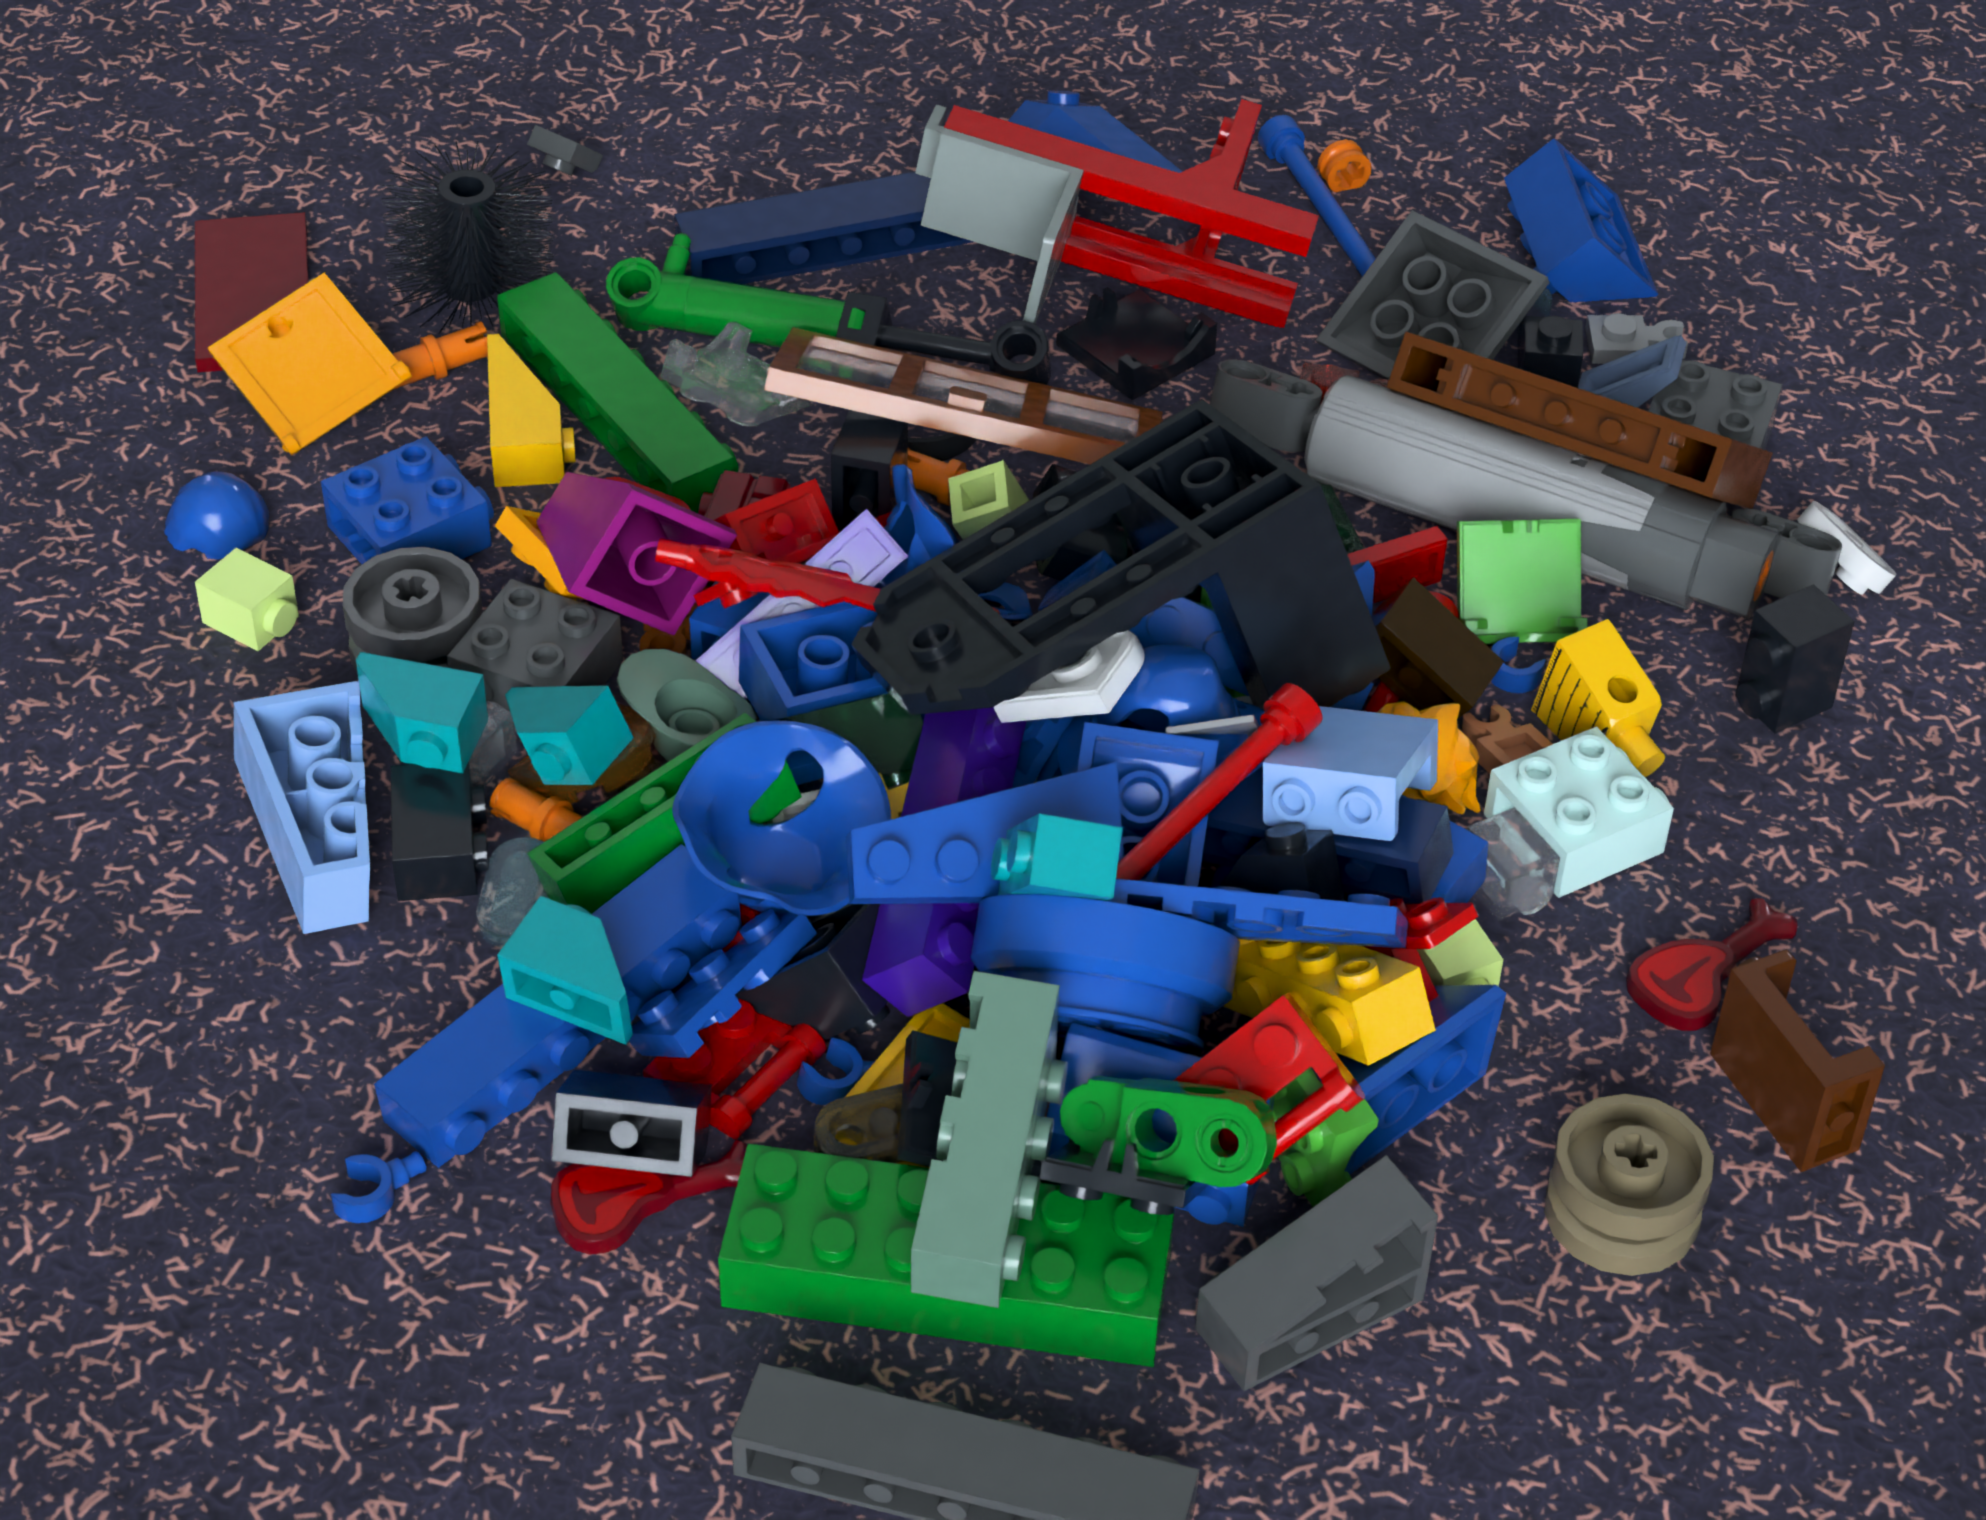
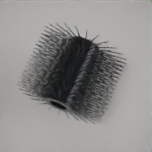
(468, 235)

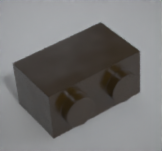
(1431, 651)

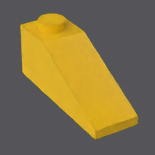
(524, 423)

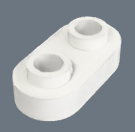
(1858, 562)

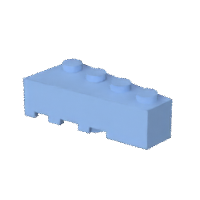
(302, 777)

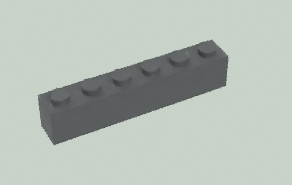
(939, 1460)

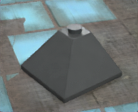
(1436, 288)

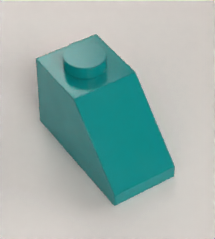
(424, 710)
(569, 731)
(566, 969)

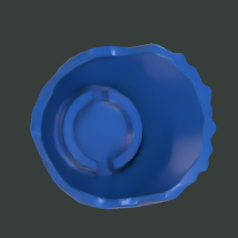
(217, 515)

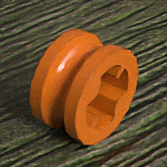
(1337, 158)

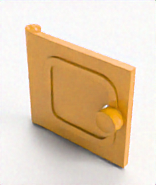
(308, 363)

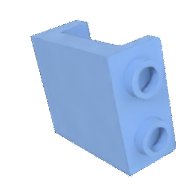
(1350, 773)

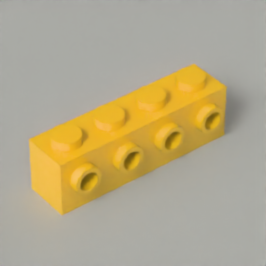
(1351, 994)

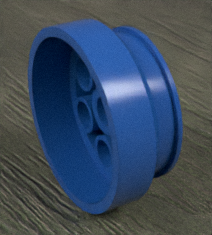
(1114, 963)

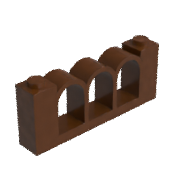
(1580, 421)

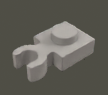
(1623, 334)

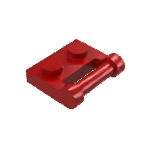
(729, 1051)
(1267, 1058)

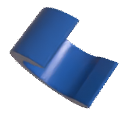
(1515, 679)
(824, 1090)
(387, 1175)

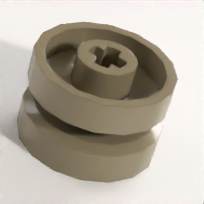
(1628, 1184)

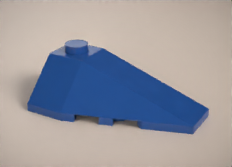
(1086, 124)

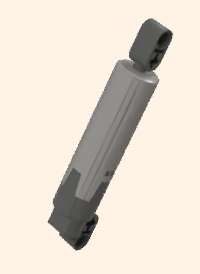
(1466, 469)

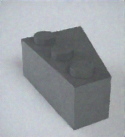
(1321, 1277)

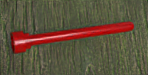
(1286, 718)

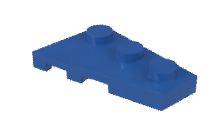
(672, 1020)

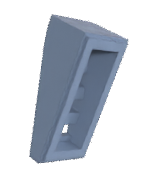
(1637, 375)

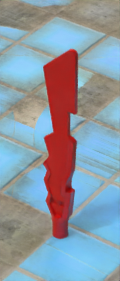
(765, 575)

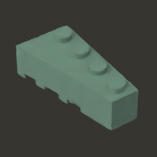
(989, 1142)

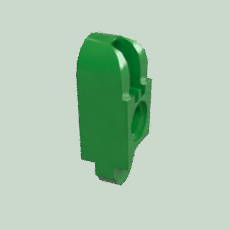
(1125, 1112)

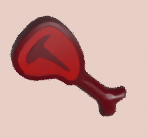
(1684, 977)
(604, 1205)

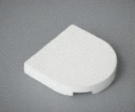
(1083, 687)

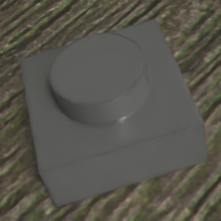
(563, 153)

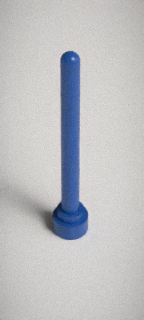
(1285, 141)

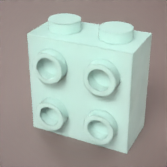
(1585, 806)

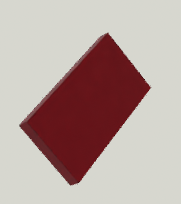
(242, 271)

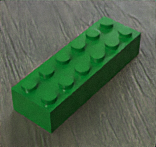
(837, 1239)

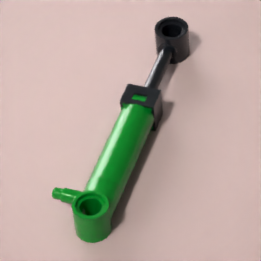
(709, 304)

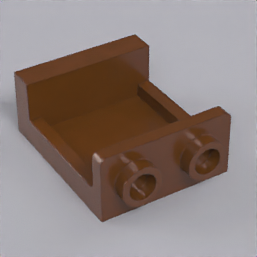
(1783, 1071)

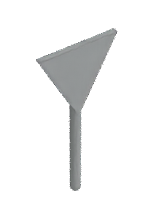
(1234, 725)

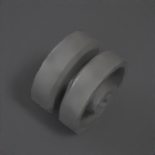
(410, 605)

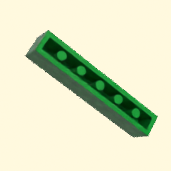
(612, 390)

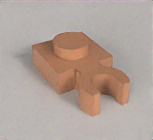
(1499, 740)

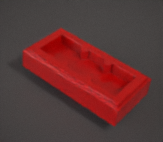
(1401, 559)

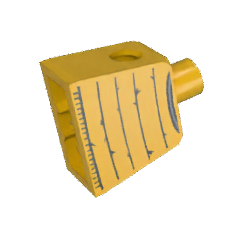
(1602, 685)

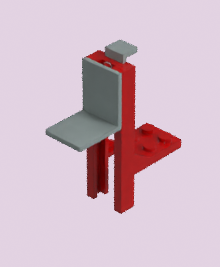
(1022, 193)

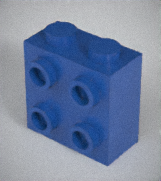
(407, 502)

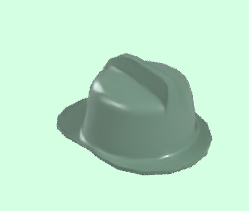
(677, 698)

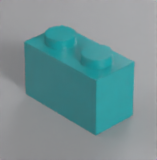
(1058, 858)

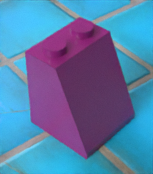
(607, 546)

